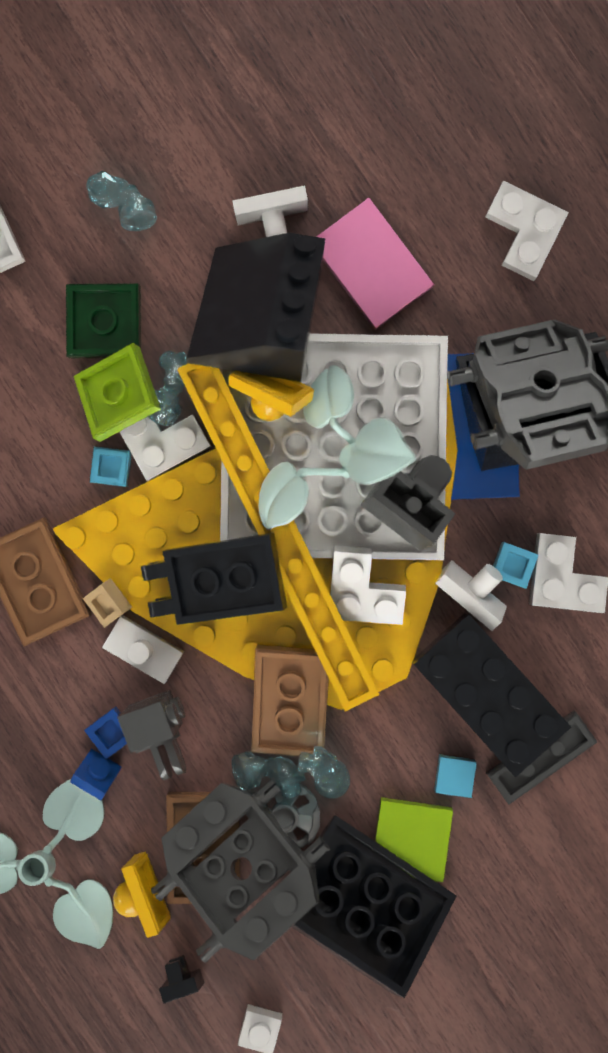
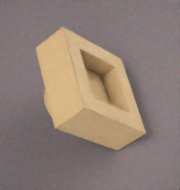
(107, 602)

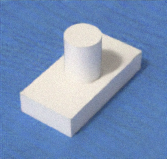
(271, 209)
(474, 592)
(143, 649)

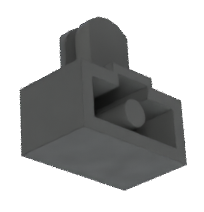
(411, 502)
(152, 726)

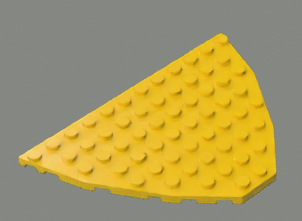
(186, 511)

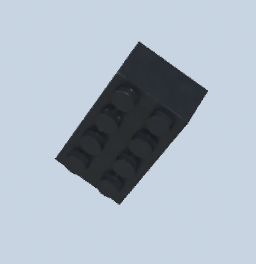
(491, 694)

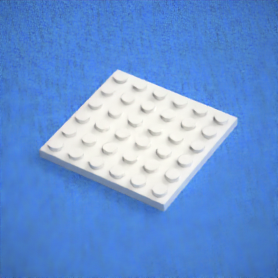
(391, 380)

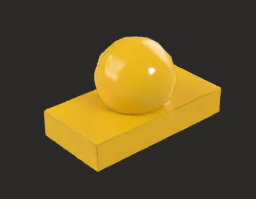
(271, 395)
(136, 898)

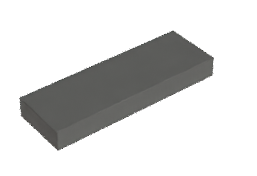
(560, 753)

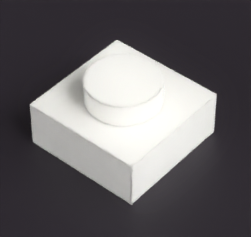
(260, 1029)

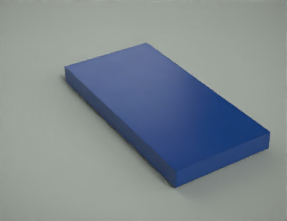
(468, 477)

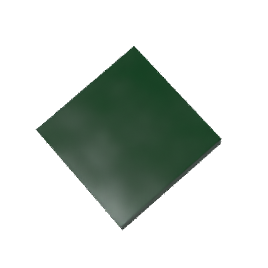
(102, 319)

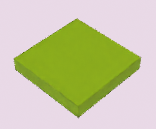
(116, 392)
(416, 834)

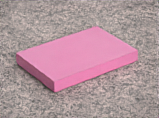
(373, 264)

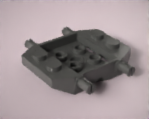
(505, 375)
(218, 890)

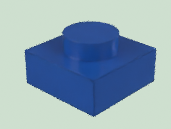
(107, 733)
(95, 774)

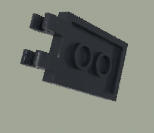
(219, 580)

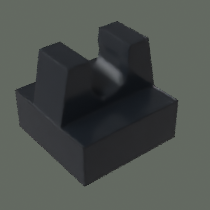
(180, 980)

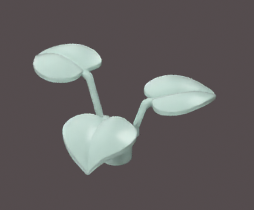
(369, 458)
(84, 912)

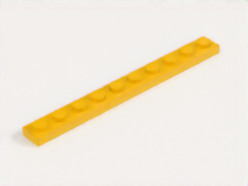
(297, 566)

